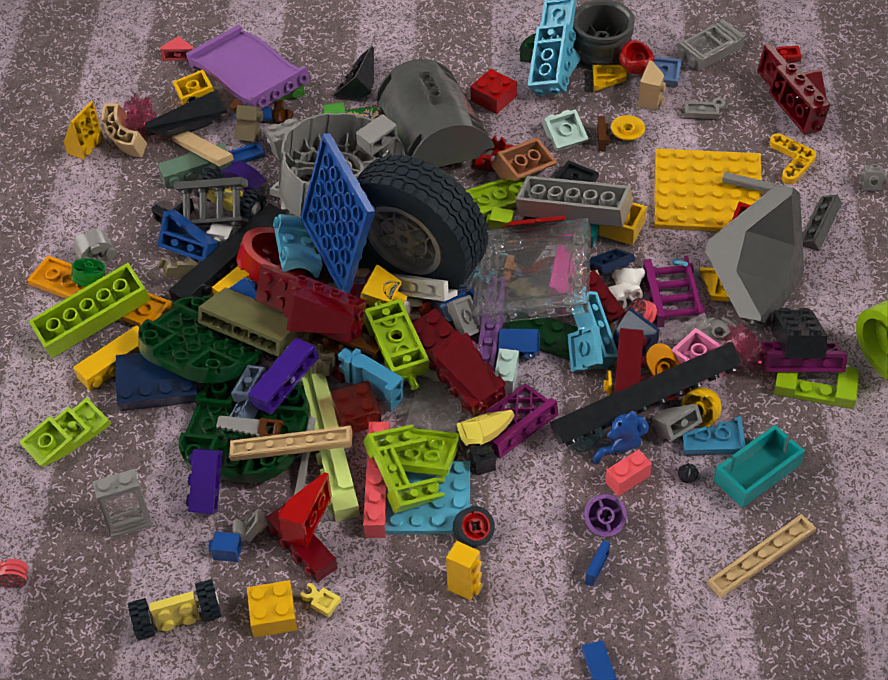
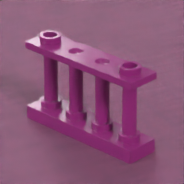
(653, 287)

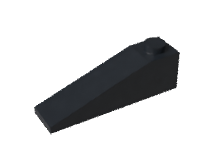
(359, 79)

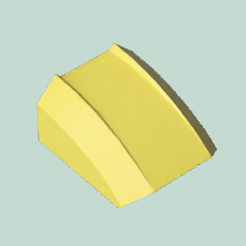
(484, 427)

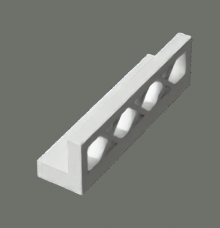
(425, 288)

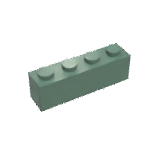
(186, 168)

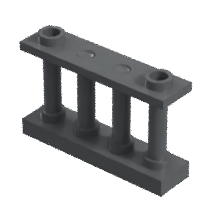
(219, 186)

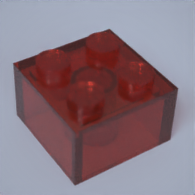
(356, 406)

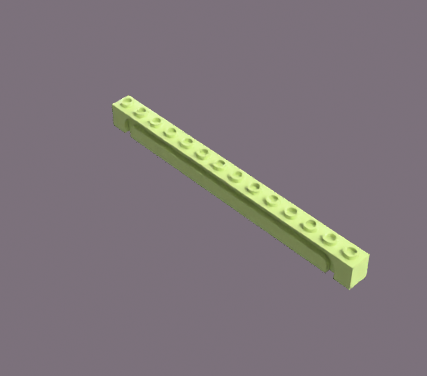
(334, 461)

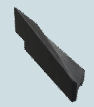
(188, 116)

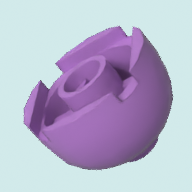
(605, 515)

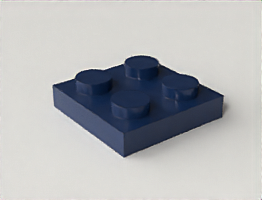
(611, 260)

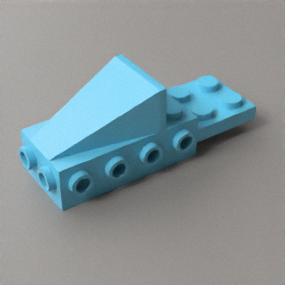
(553, 49)

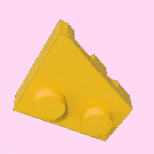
(607, 76)
(713, 285)

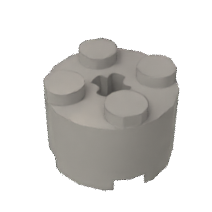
(94, 246)

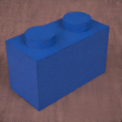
(523, 340)

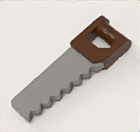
(250, 426)

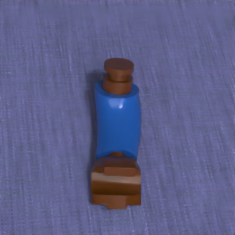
(269, 114)

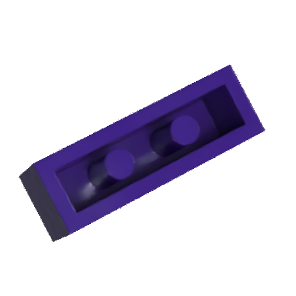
(204, 481)

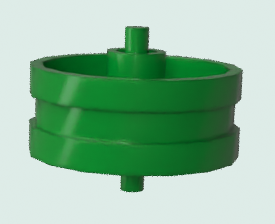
(87, 271)

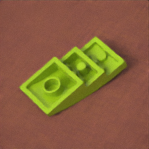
(64, 433)

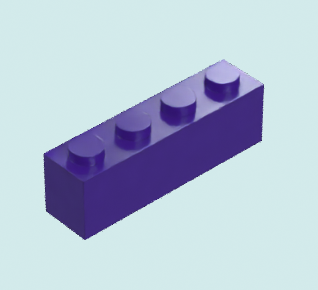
(283, 376)

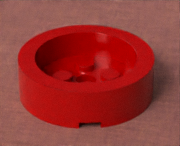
(261, 248)

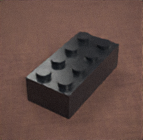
(799, 333)

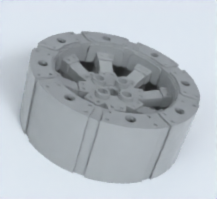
(301, 149)

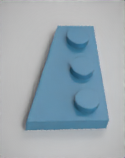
(718, 439)

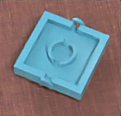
(585, 348)

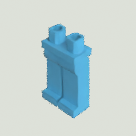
(384, 382)

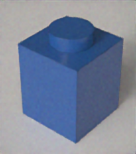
(225, 546)

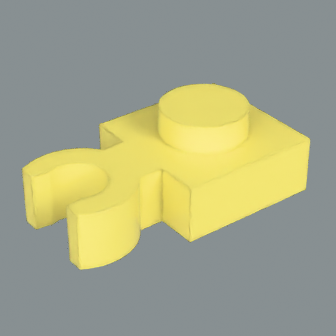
(323, 601)

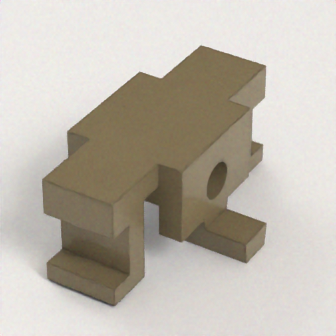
(179, 269)
(328, 366)

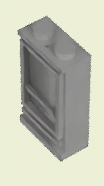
(711, 45)
(122, 503)

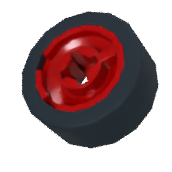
(463, 528)

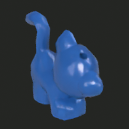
(625, 435)

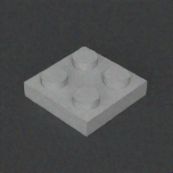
(461, 313)

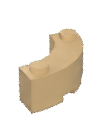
(115, 126)

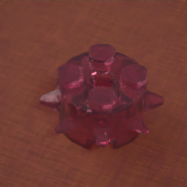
(138, 113)
(745, 344)

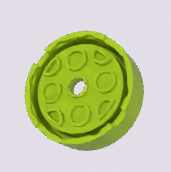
(873, 336)

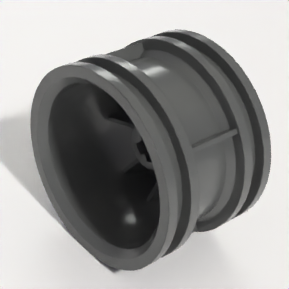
(601, 32)

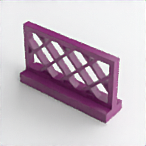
(776, 362)
(524, 426)

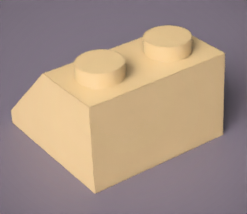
(651, 88)

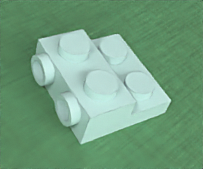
(565, 129)

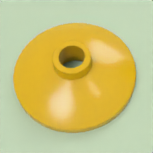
(627, 127)

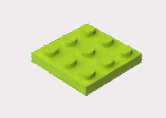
(433, 456)

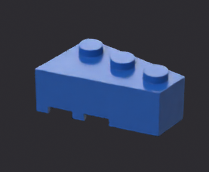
(184, 237)

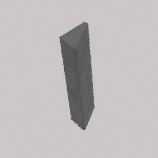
(821, 221)

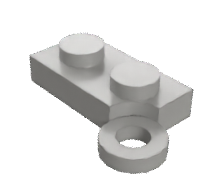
(703, 110)

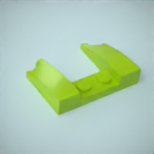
(841, 395)
(402, 494)

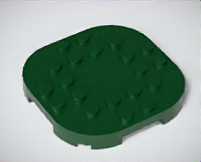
(193, 349)
(217, 401)

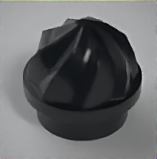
(688, 473)

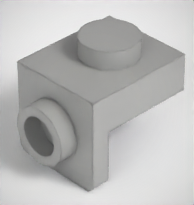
(251, 528)

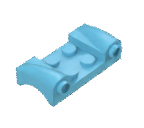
(295, 245)

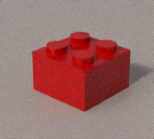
(493, 91)

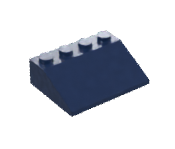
(147, 385)

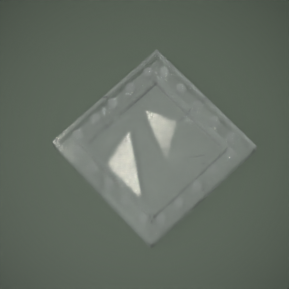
(533, 272)

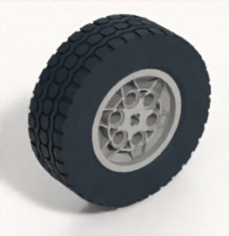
(421, 221)

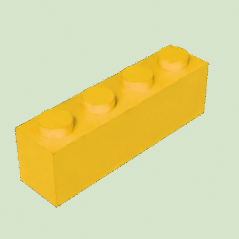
(102, 363)

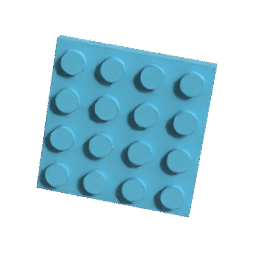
(438, 515)

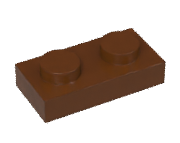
(602, 129)

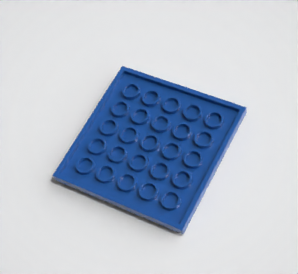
(337, 214)

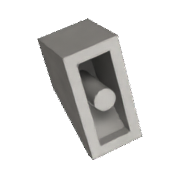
(676, 421)

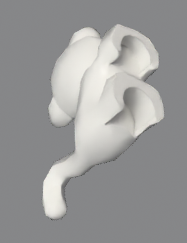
(627, 284)

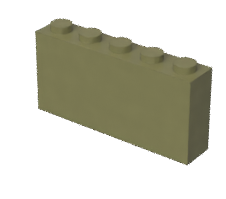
(247, 321)

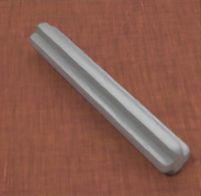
(748, 182)

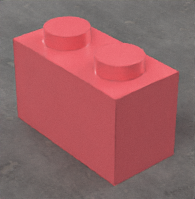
(628, 472)

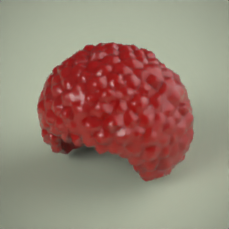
(635, 57)

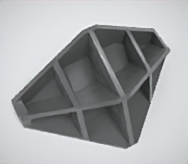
(761, 255)

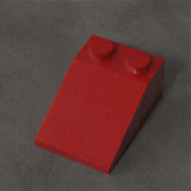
(304, 511)

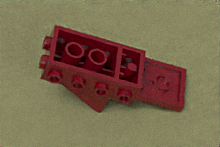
(796, 92)
(311, 304)
(459, 364)

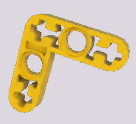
(778, 143)

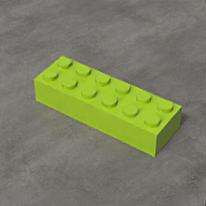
(89, 310)

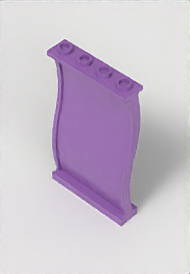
(247, 67)

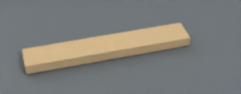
(203, 148)
(290, 443)
(761, 556)

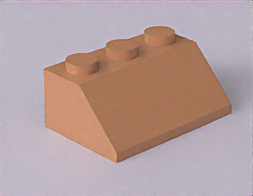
(523, 160)

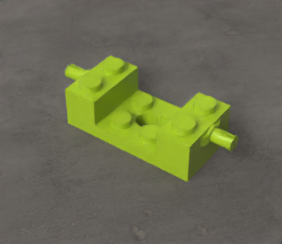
(403, 355)

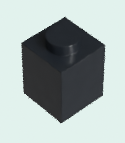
(482, 458)

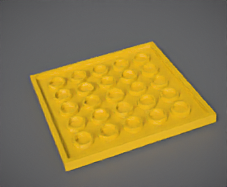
(692, 189)

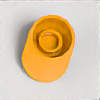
(660, 358)

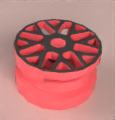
(644, 308)
(12, 573)

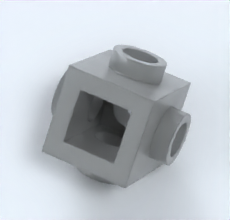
(869, 173)

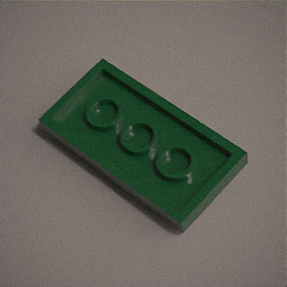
(552, 334)

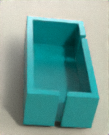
(758, 466)

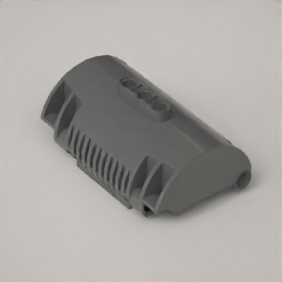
(432, 113)

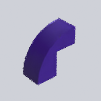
(243, 170)

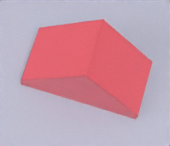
(175, 50)

